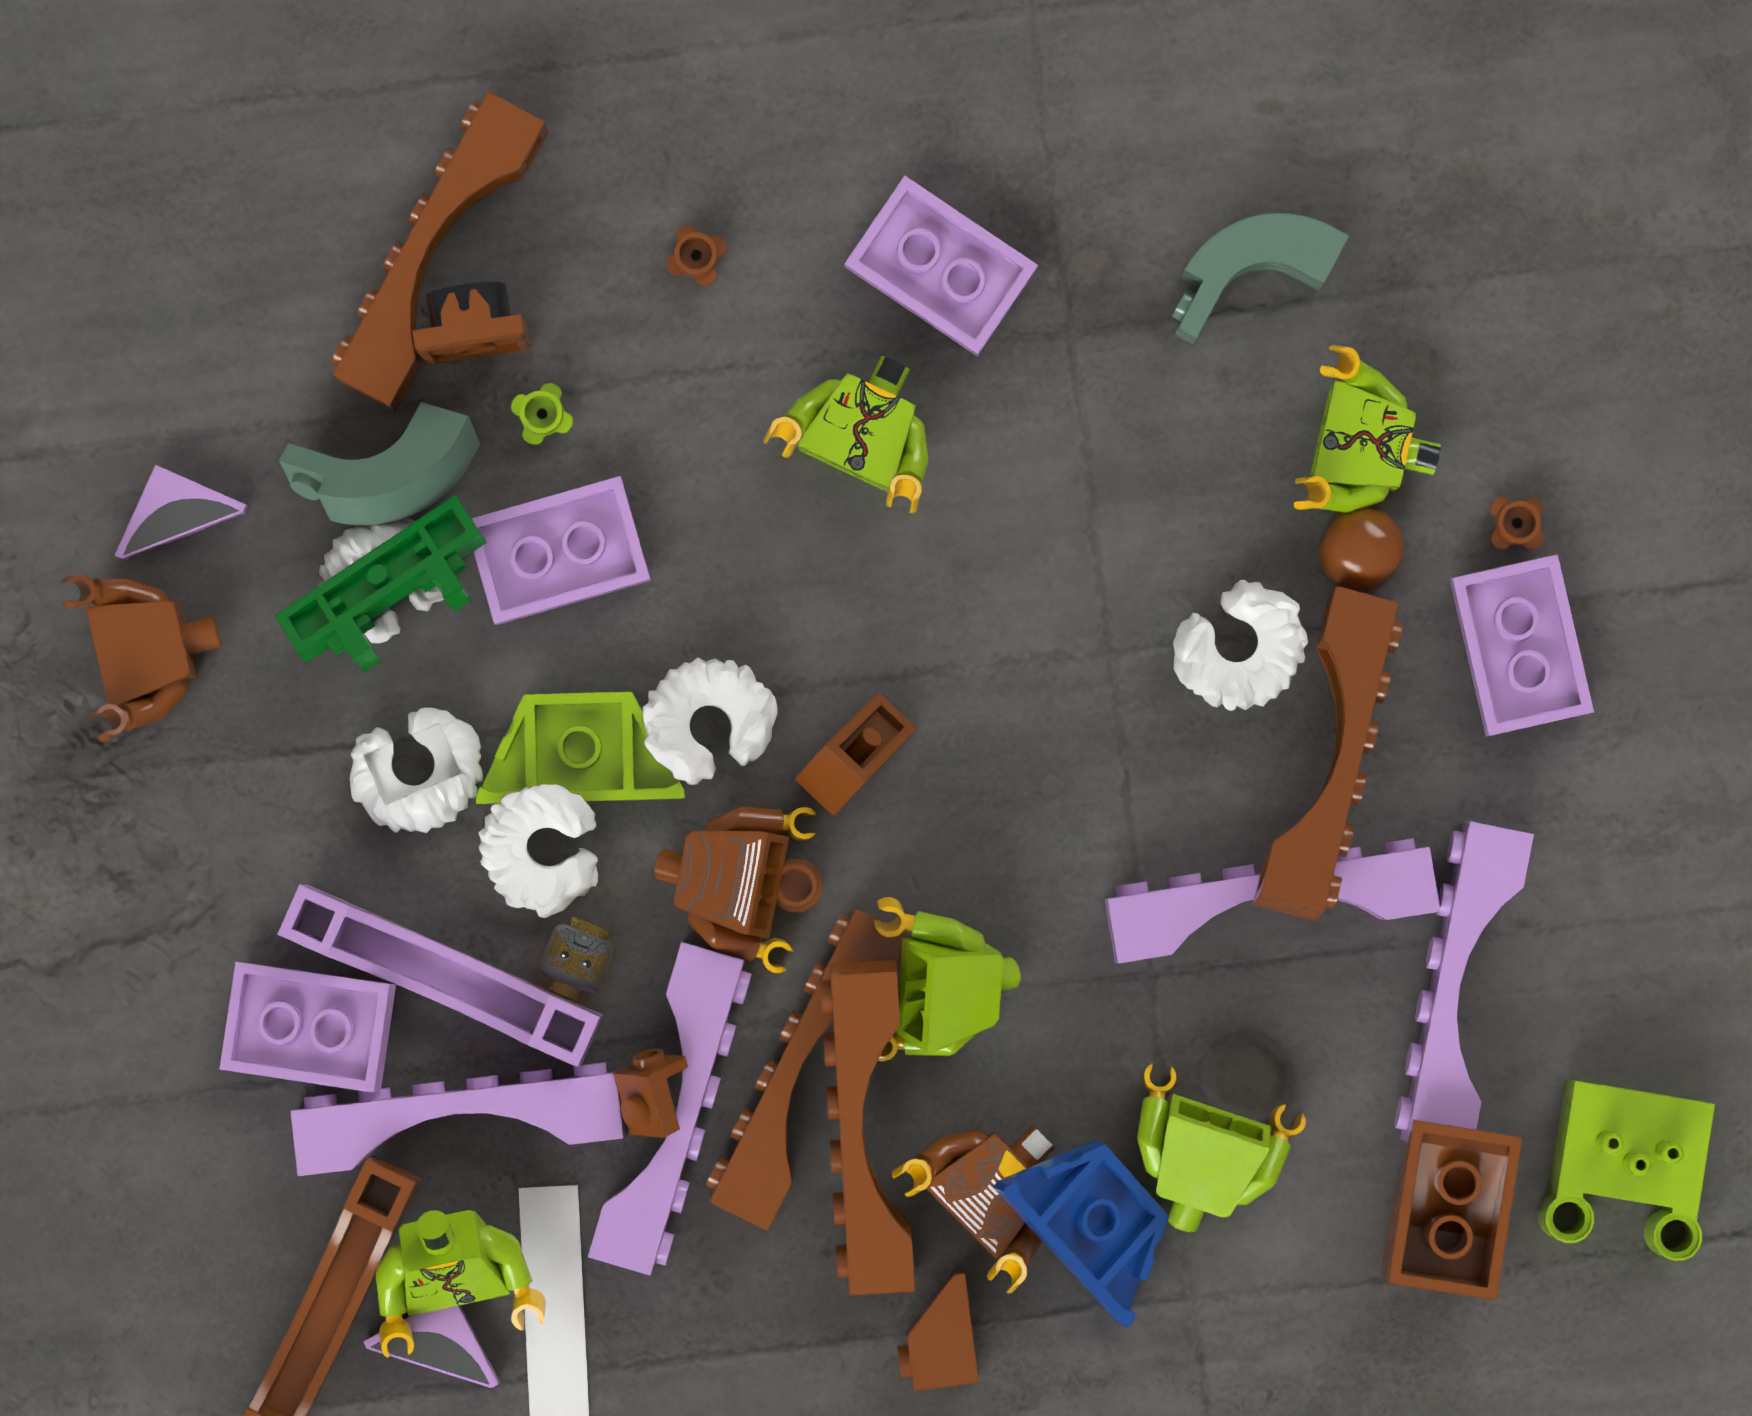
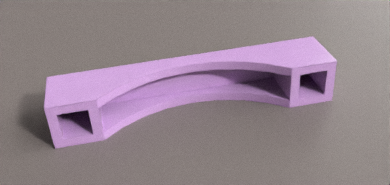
(1485, 875)
(1159, 921)
(440, 974)
(344, 1134)
(635, 1218)

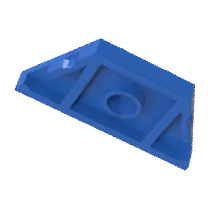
(1092, 1221)

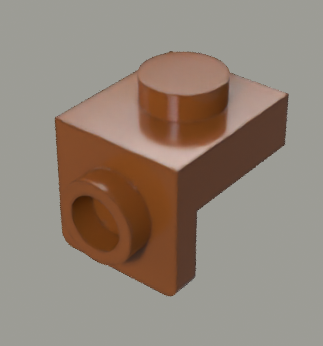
(646, 1094)

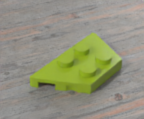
(580, 743)

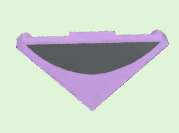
(173, 510)
(444, 1344)

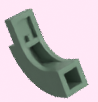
(1261, 242)
(393, 483)

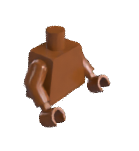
(140, 649)

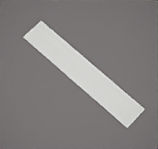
(555, 1263)

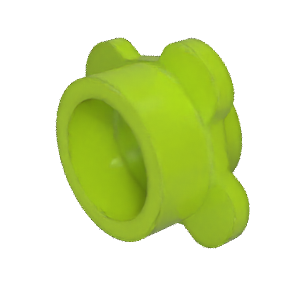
(528, 406)

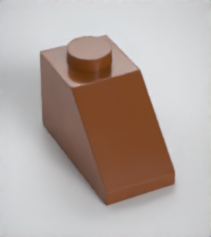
(855, 754)
(941, 1340)

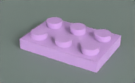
(941, 265)
(559, 551)
(1521, 645)
(307, 1027)

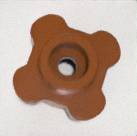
(689, 241)
(1527, 512)

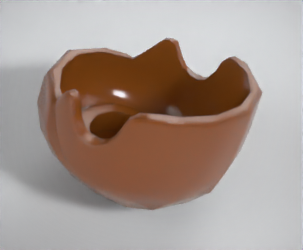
(1361, 549)

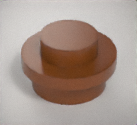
(799, 886)

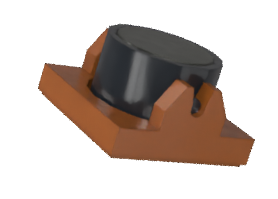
(470, 324)

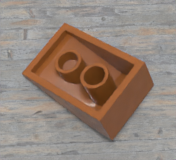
(1452, 1210)

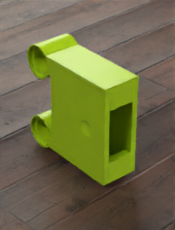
(1630, 1150)

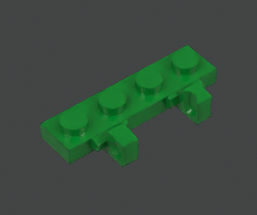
(419, 556)

